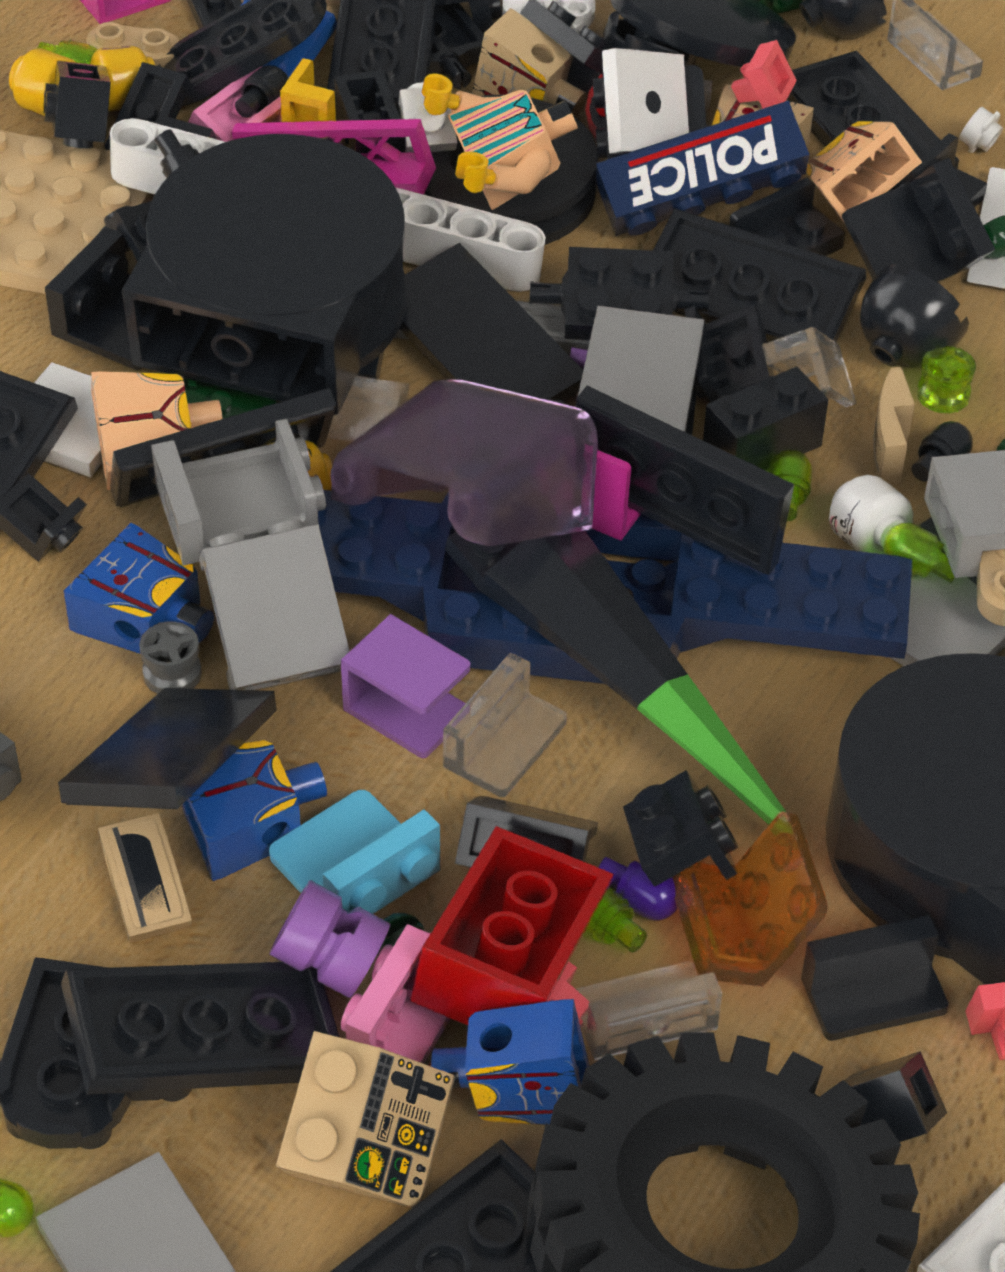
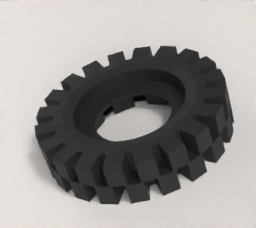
(632, 1116)

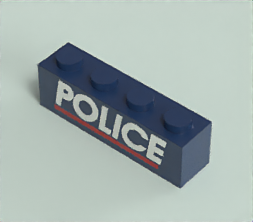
(702, 169)

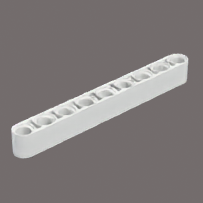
(502, 245)

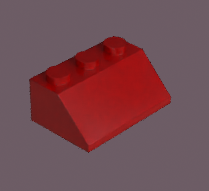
(508, 928)

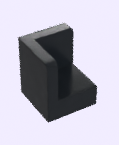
(900, 1094)

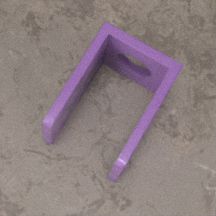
(401, 685)

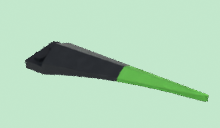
(585, 610)

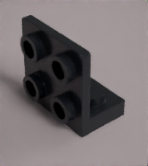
(920, 227)
(88, 299)

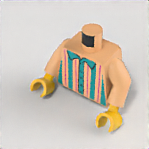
(502, 138)

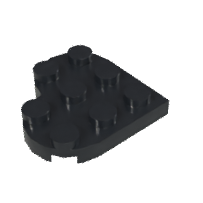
(42, 1073)

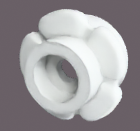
(981, 130)

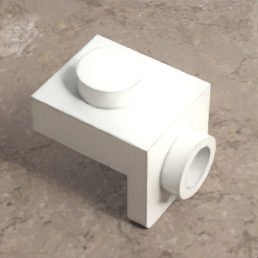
(437, 128)

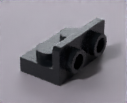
(791, 219)

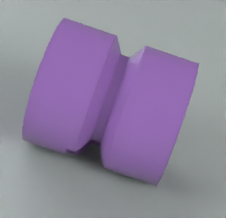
(330, 939)

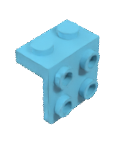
(360, 852)

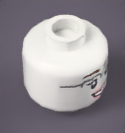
(866, 511)

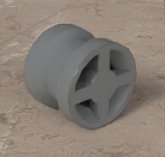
(171, 643)

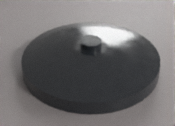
(710, 28)

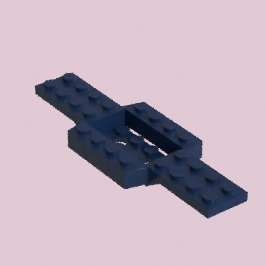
(807, 601)

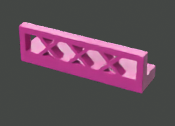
(405, 169)

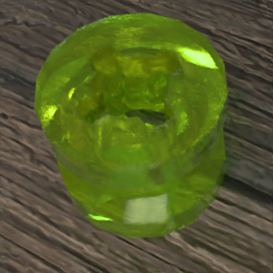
(946, 379)

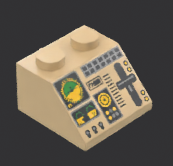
(365, 1120)

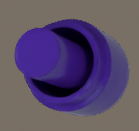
(634, 885)

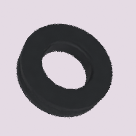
(558, 200)

